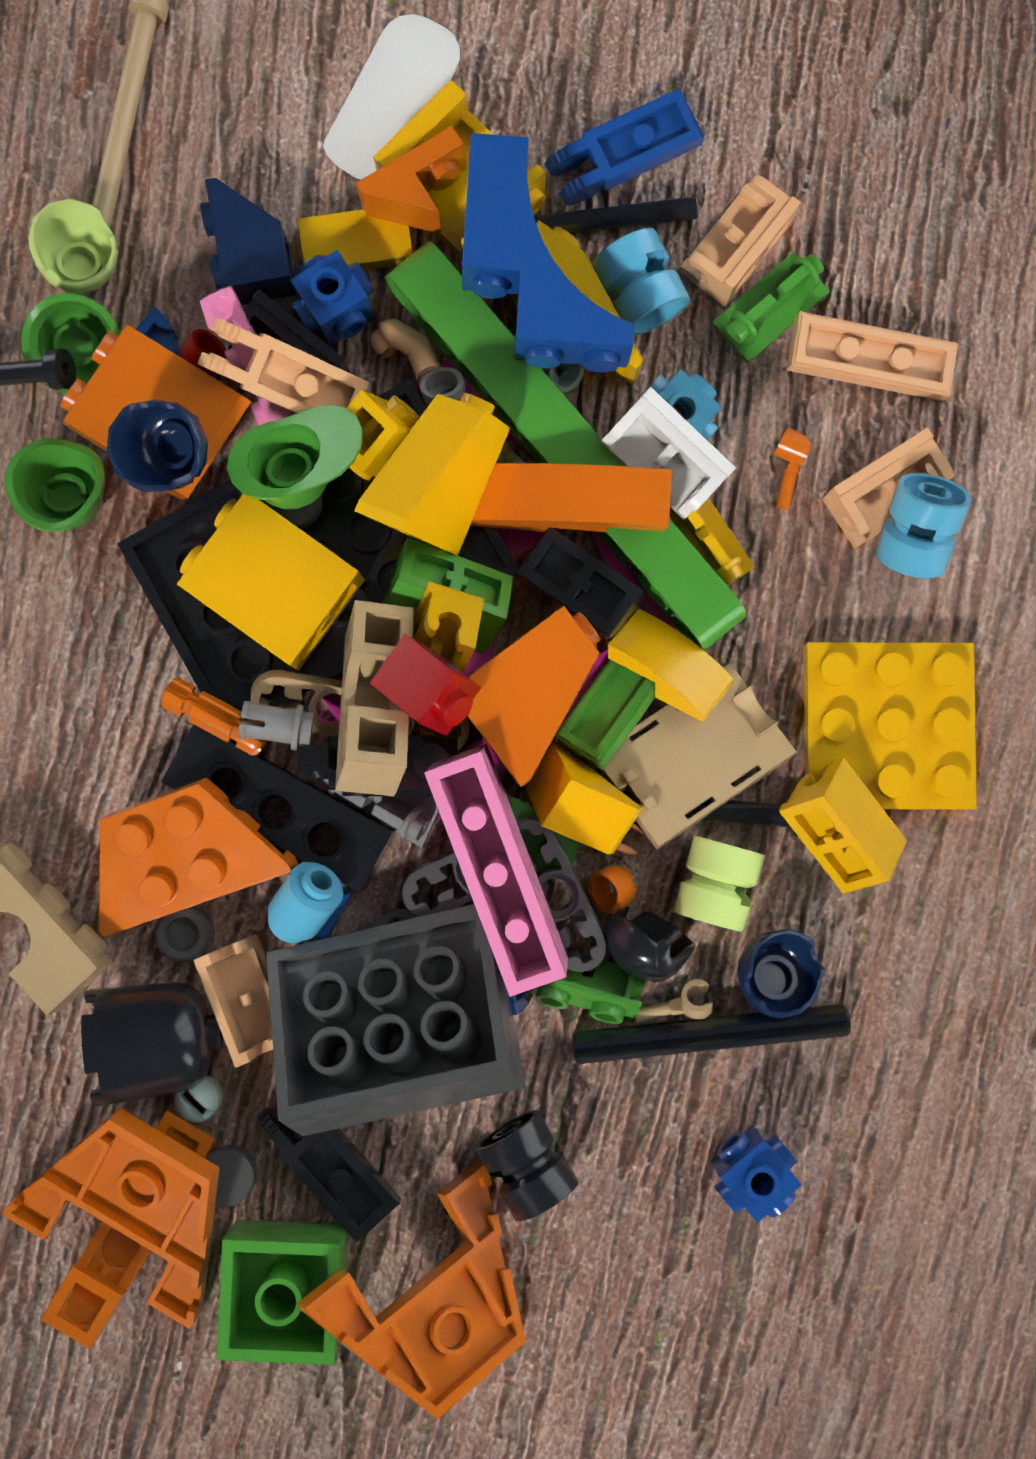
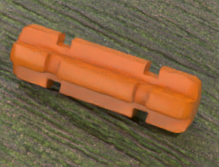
(209, 714)

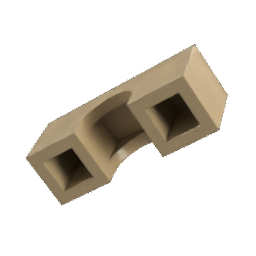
(371, 725)
(61, 952)

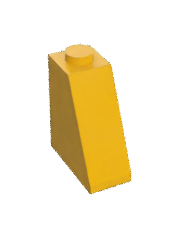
(438, 472)

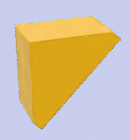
(580, 801)

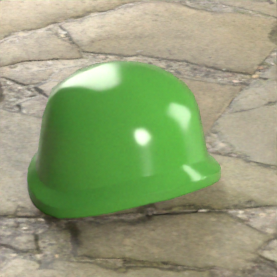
(67, 323)
(55, 484)

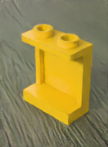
(444, 110)
(270, 579)

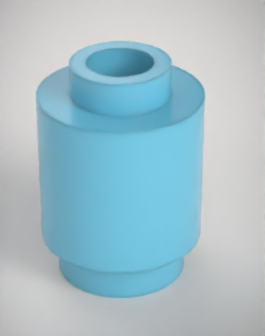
(304, 902)

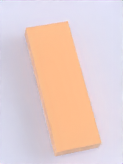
(872, 356)

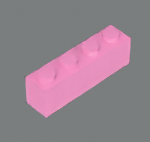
(498, 869)

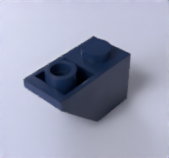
(248, 244)

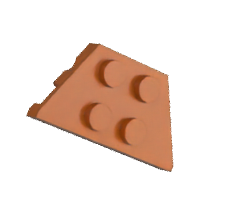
(179, 855)

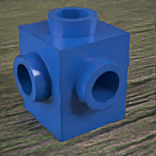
(332, 297)
(743, 1158)

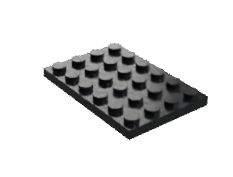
(221, 655)

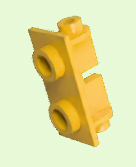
(714, 541)

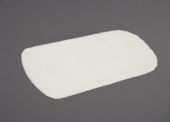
(398, 79)

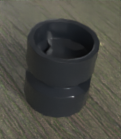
(530, 1171)

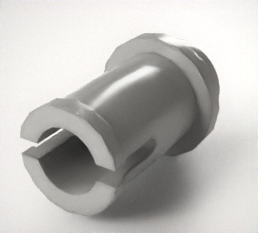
(280, 724)

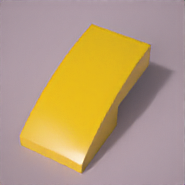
(680, 668)

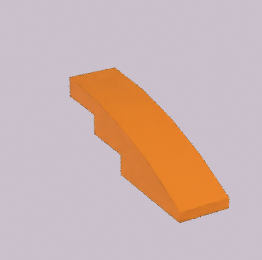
(575, 497)

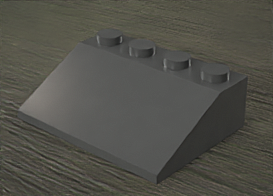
(390, 1022)

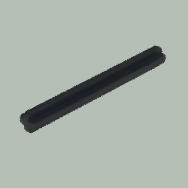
(709, 1034)

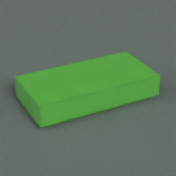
(606, 714)

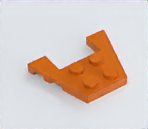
(144, 1190)
(448, 1324)

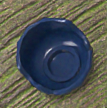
(157, 445)
(780, 973)

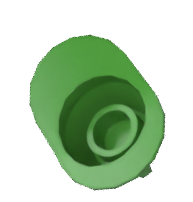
(295, 456)

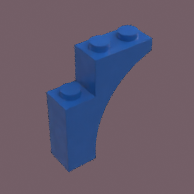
(508, 256)

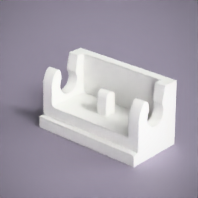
(660, 438)

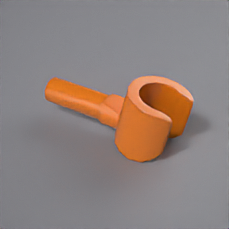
(794, 449)

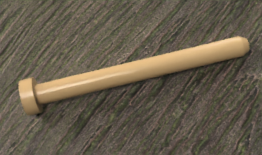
(147, 15)

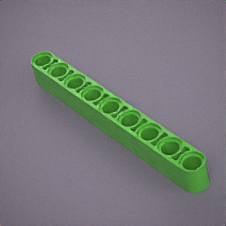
(557, 434)

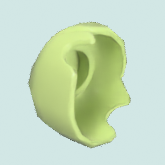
(73, 246)

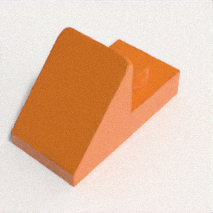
(402, 186)

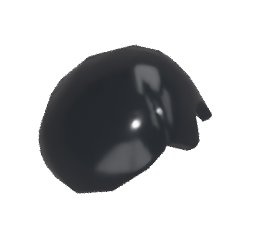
(647, 945)

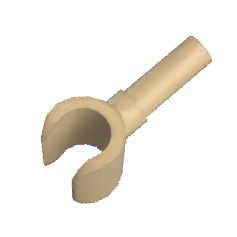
(679, 1005)

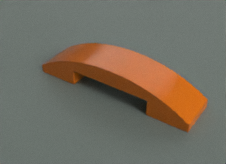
(111, 1260)

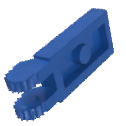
(627, 146)

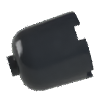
(147, 1040)

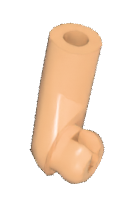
(395, 336)

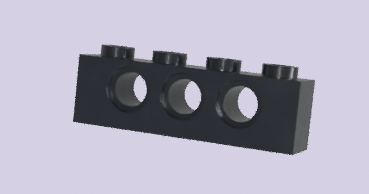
(362, 837)

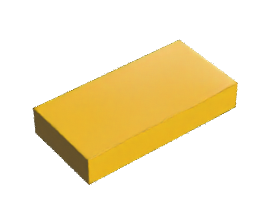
(357, 238)

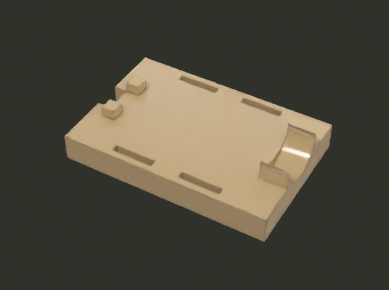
(691, 760)

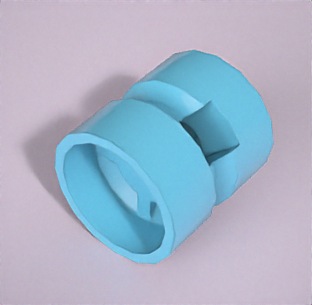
(638, 276)
(922, 525)

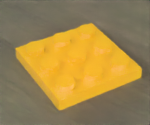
(896, 718)

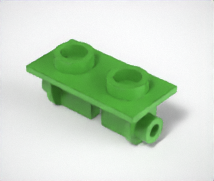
(772, 305)
(604, 994)

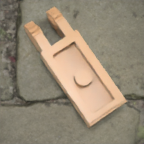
(283, 372)

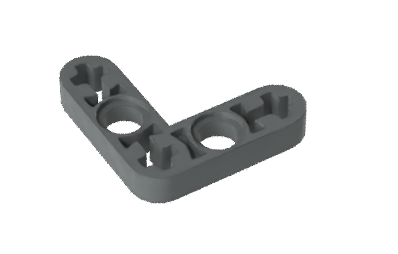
(550, 848)

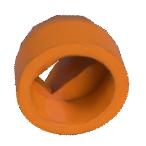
(600, 893)

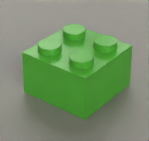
(262, 1280)

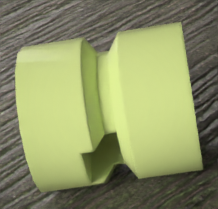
(718, 884)

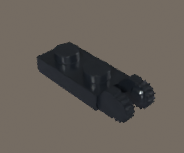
(335, 1175)

